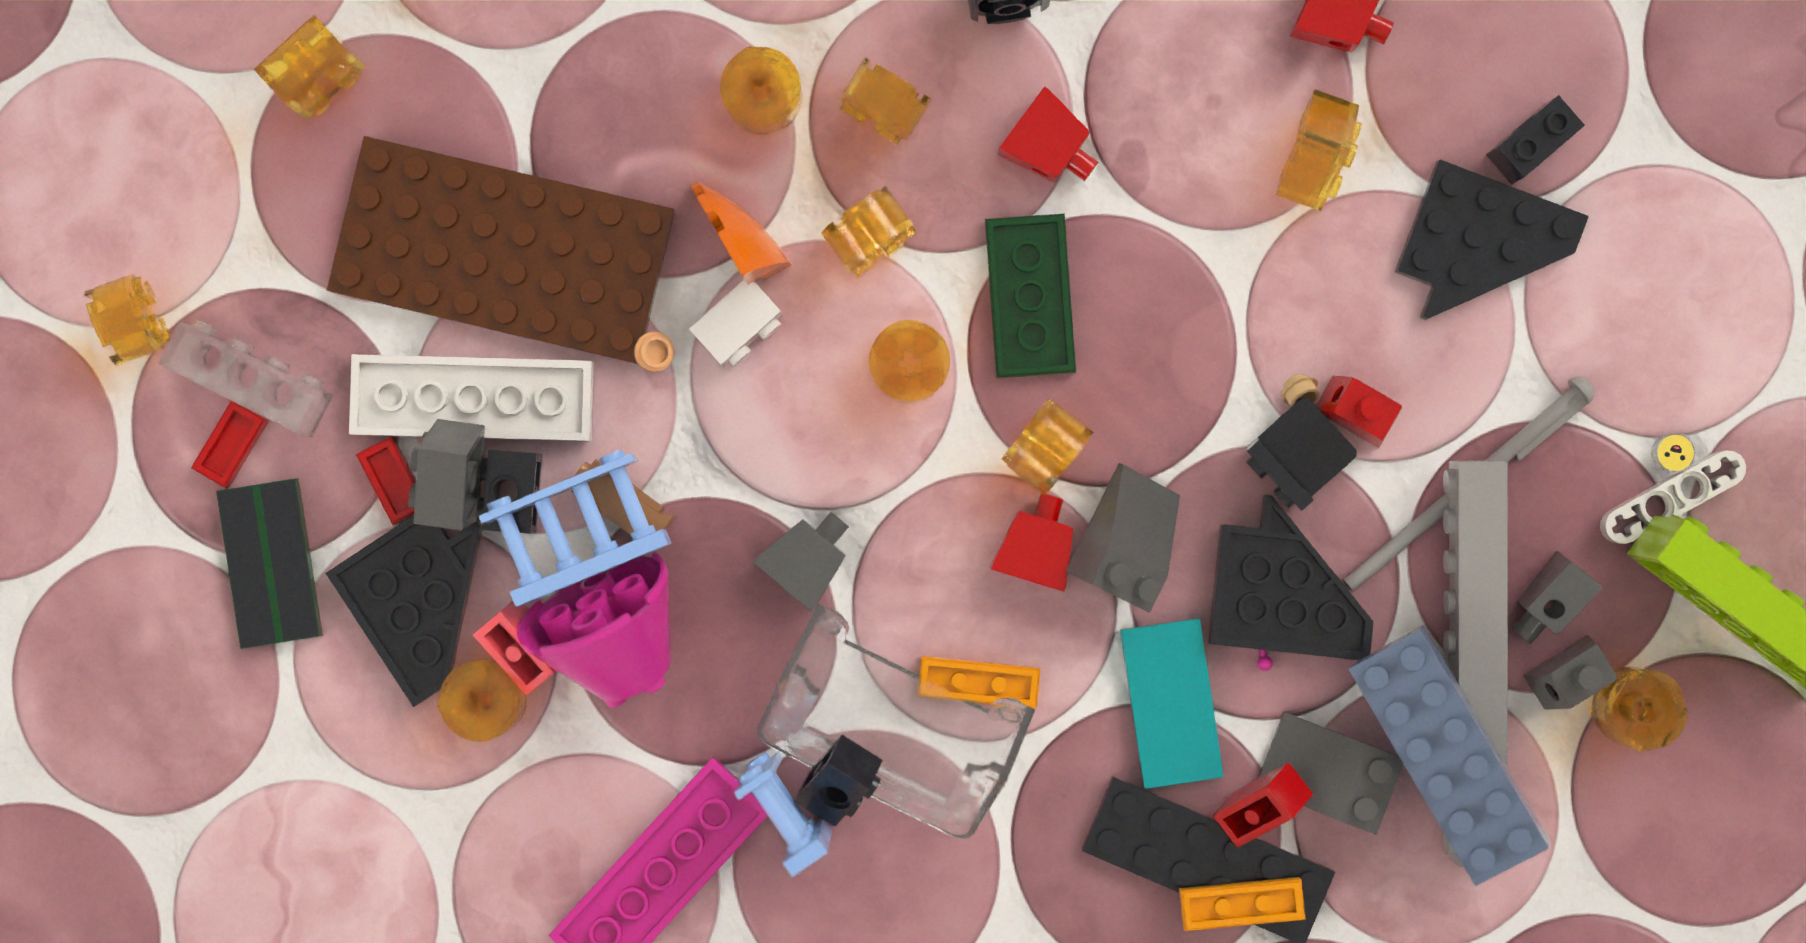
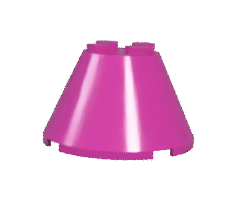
(606, 630)

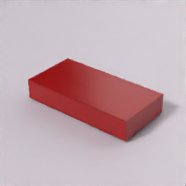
(229, 444)
(389, 477)

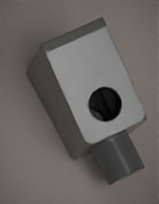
(805, 559)
(1560, 582)
(1573, 673)

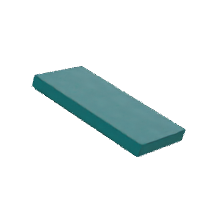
(1171, 703)

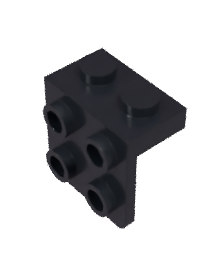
(1300, 453)

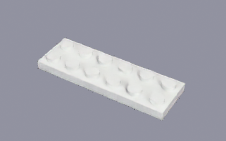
(506, 395)

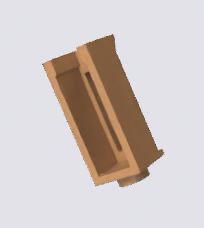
(611, 506)

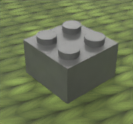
(447, 474)

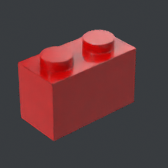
(1263, 805)

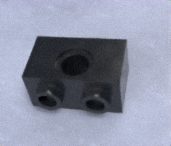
(1535, 139)
(524, 471)
(840, 781)

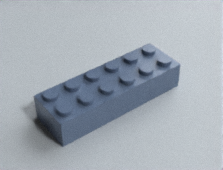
(1450, 756)

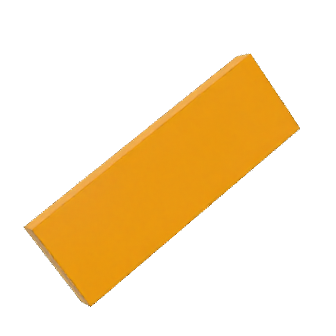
(982, 680)
(1242, 904)

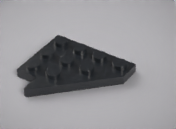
(1481, 236)
(1282, 594)
(411, 600)

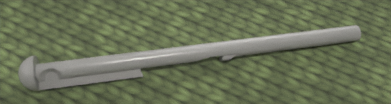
(1521, 444)

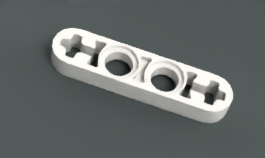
(1671, 494)

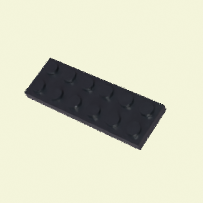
(1193, 850)

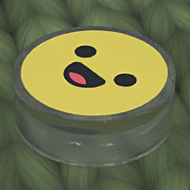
(1673, 453)

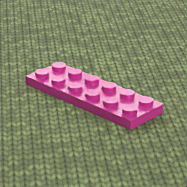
(666, 863)

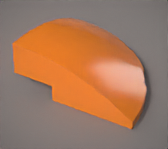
(743, 237)

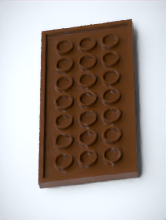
(500, 249)

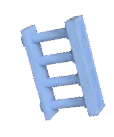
(570, 568)
(805, 838)

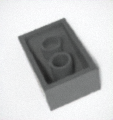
(1129, 539)
(1344, 774)

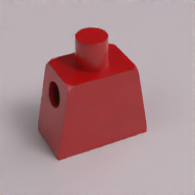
(1341, 23)
(1049, 140)
(1359, 409)
(1037, 546)

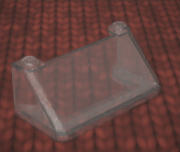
(937, 751)

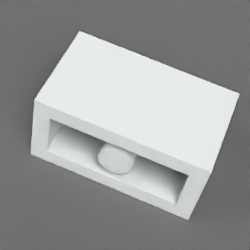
(736, 323)

